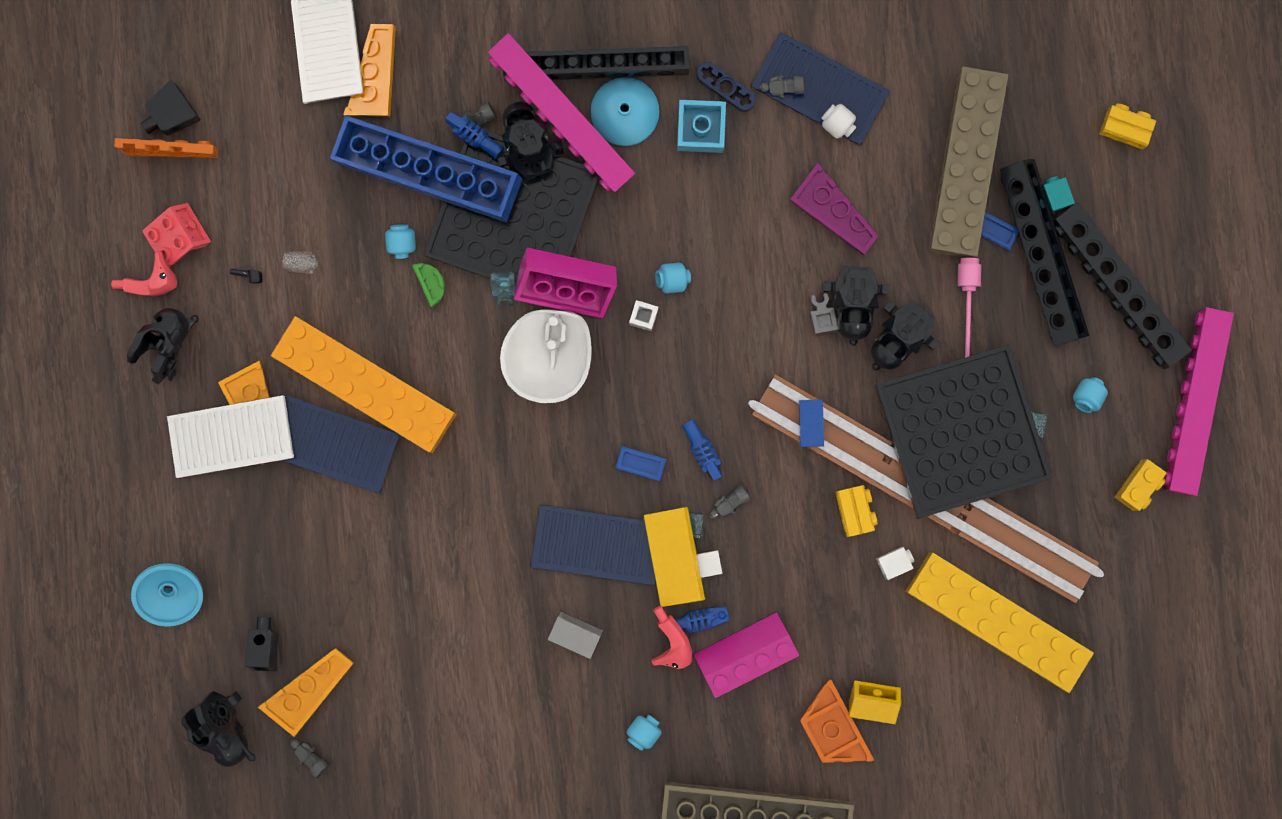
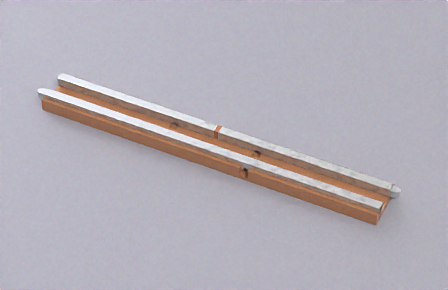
(980, 522)

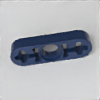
(726, 96)

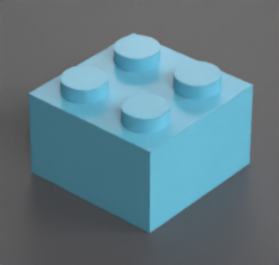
(701, 126)

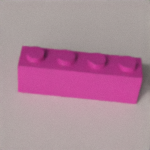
(565, 283)
(746, 655)

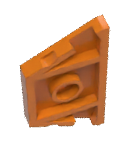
(832, 729)

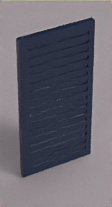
(824, 83)
(339, 445)
(593, 545)

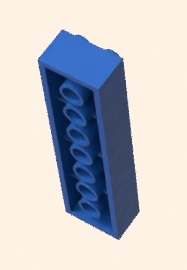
(426, 168)

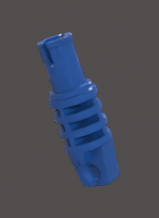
(473, 134)
(703, 450)
(703, 619)

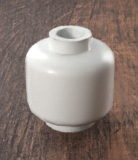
(839, 121)

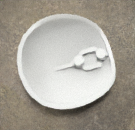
(547, 355)

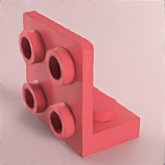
(176, 233)

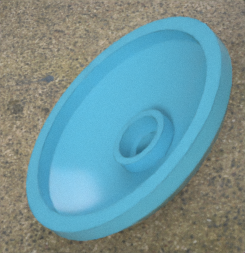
(630, 126)
(167, 605)

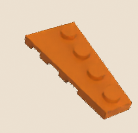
(161, 148)

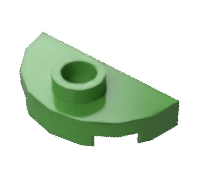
(431, 282)

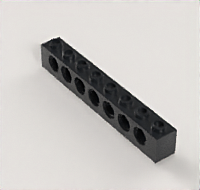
(612, 62)
(1054, 258)
(1133, 290)

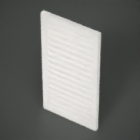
(326, 49)
(230, 436)

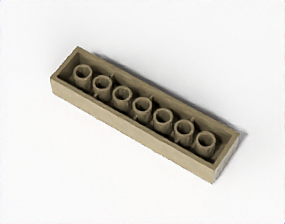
(968, 163)
(711, 802)

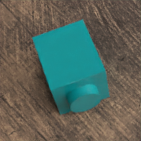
(1058, 194)

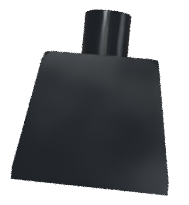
(169, 111)
(262, 656)

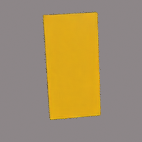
(674, 557)

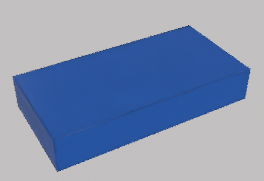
(998, 231)
(811, 423)
(640, 463)

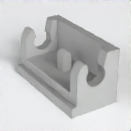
(575, 635)

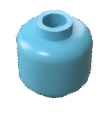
(400, 240)
(672, 278)
(1090, 395)
(644, 732)

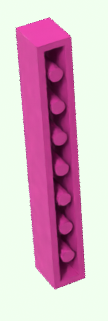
(561, 112)
(1198, 401)

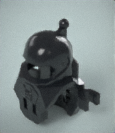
(527, 142)
(856, 301)
(173, 329)
(902, 335)
(216, 729)

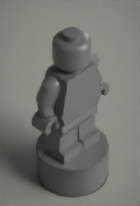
(779, 86)
(484, 114)
(726, 505)
(306, 756)

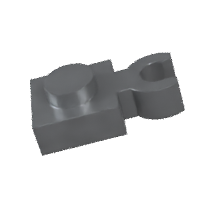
(823, 318)

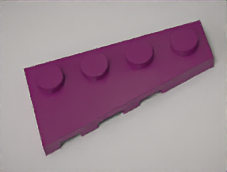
(828, 206)

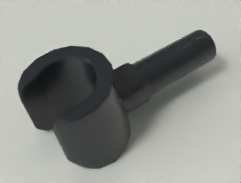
(254, 275)

